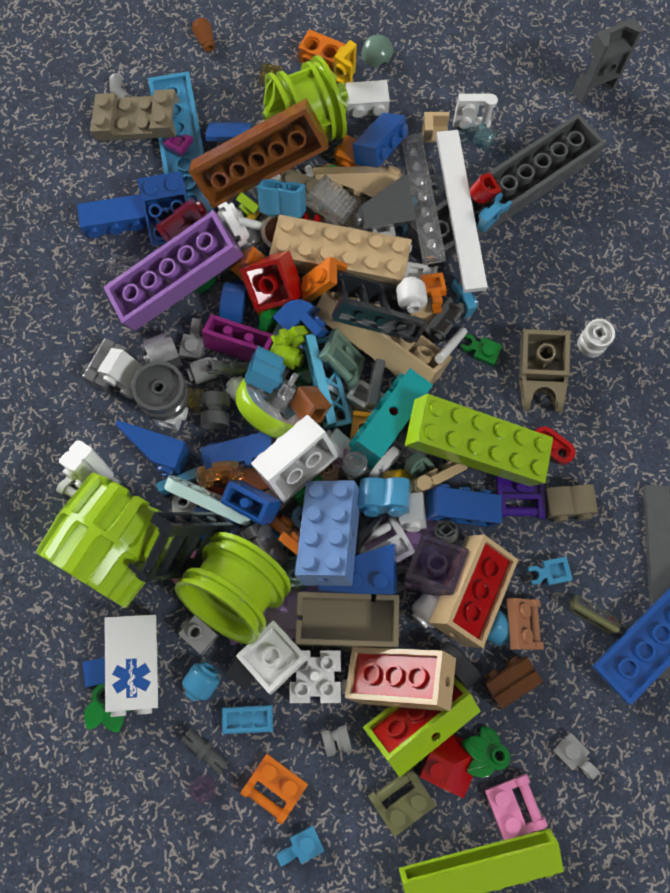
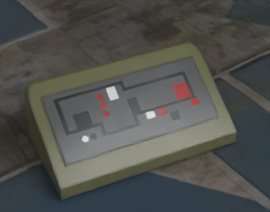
(594, 615)

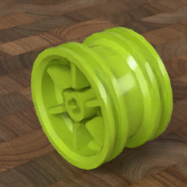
(233, 587)

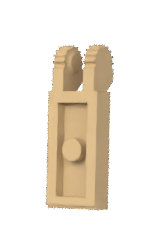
(435, 477)

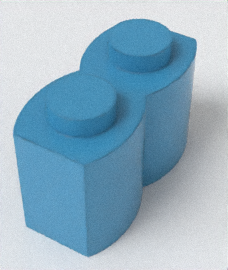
(281, 198)
(265, 370)
(384, 496)

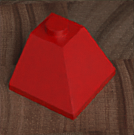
(448, 767)

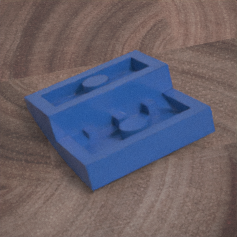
(225, 130)

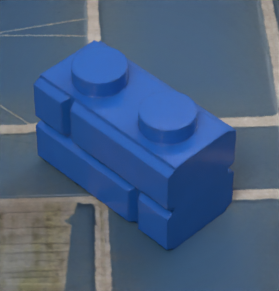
(251, 502)

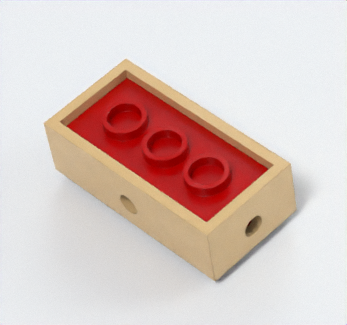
(478, 594)
(401, 678)

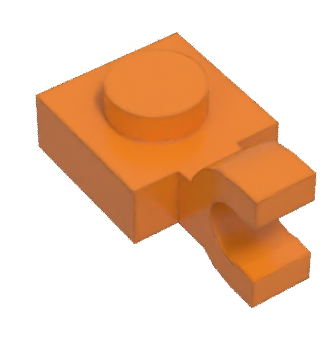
(435, 289)

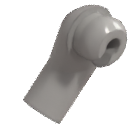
(115, 83)

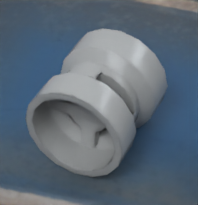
(339, 735)

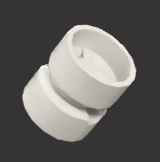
(596, 338)

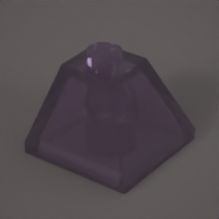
(435, 567)

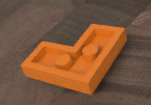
(289, 534)

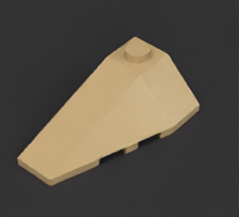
(360, 179)

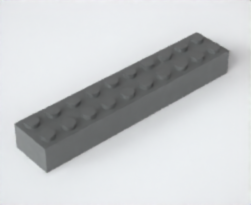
(529, 175)

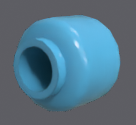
(500, 630)
(201, 681)

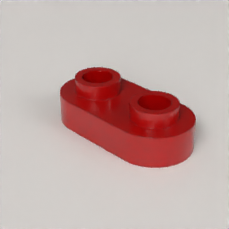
(559, 443)

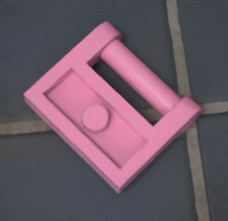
(507, 809)

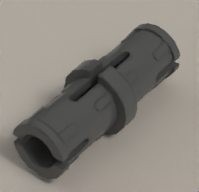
(227, 367)
(204, 751)

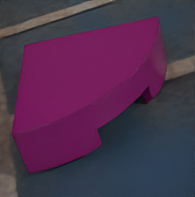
(178, 145)

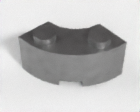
(161, 349)

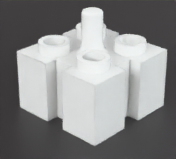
(317, 679)

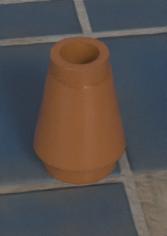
(203, 32)

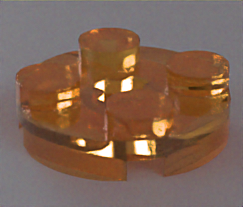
(220, 472)

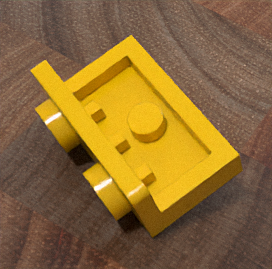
(345, 63)

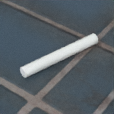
(450, 346)

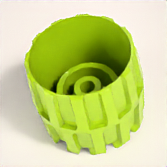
(99, 537)

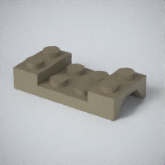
(134, 116)

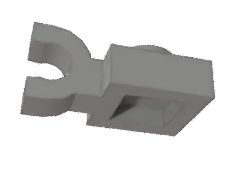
(192, 345)
(573, 755)

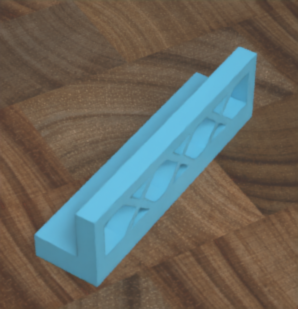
(319, 379)

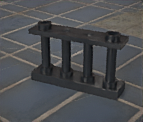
(370, 316)
(179, 525)

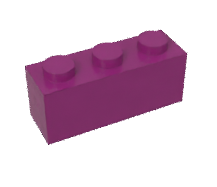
(234, 338)

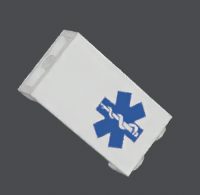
(131, 664)

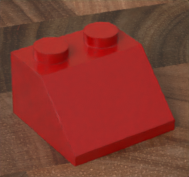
(272, 281)

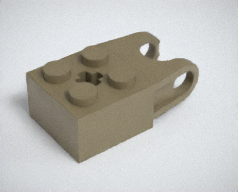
(543, 374)

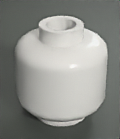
(411, 294)
(423, 610)

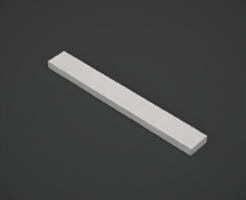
(461, 212)

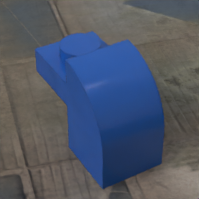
(234, 301)
(299, 314)

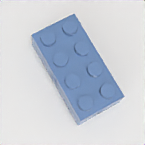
(328, 533)

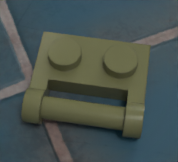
(405, 809)

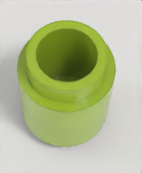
(292, 355)

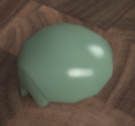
(377, 50)

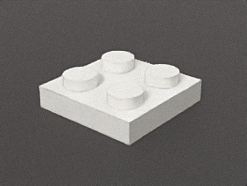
(272, 657)

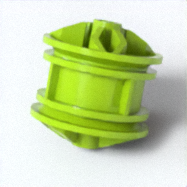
(319, 87)

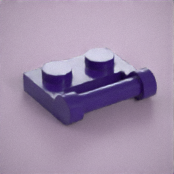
(515, 491)

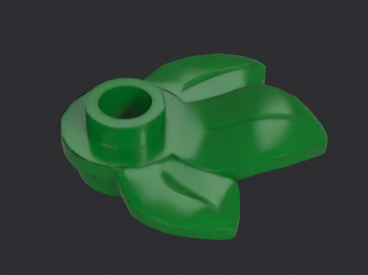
(96, 714)
(483, 750)

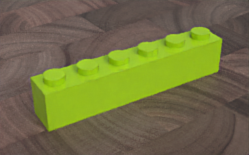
(487, 866)

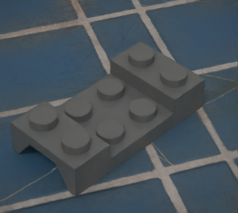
(611, 54)

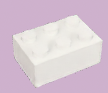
(295, 458)

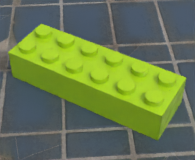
(478, 440)

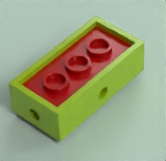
(413, 733)

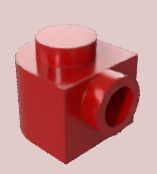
(480, 189)

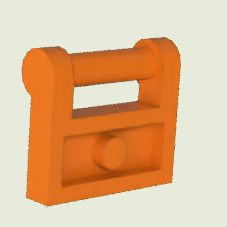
(278, 780)

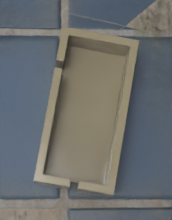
(347, 620)

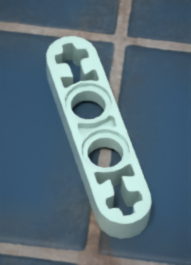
(203, 498)

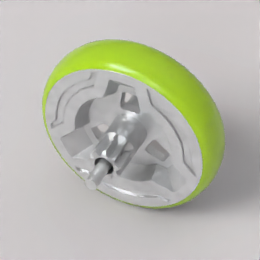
(267, 415)

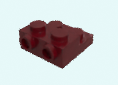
(181, 219)

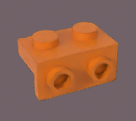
(321, 279)

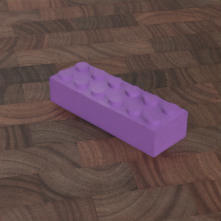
(173, 271)

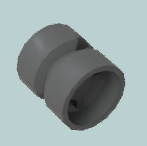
(215, 411)

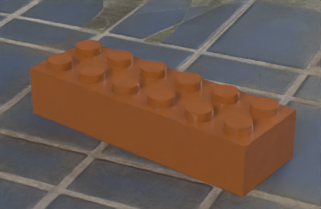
(259, 153)

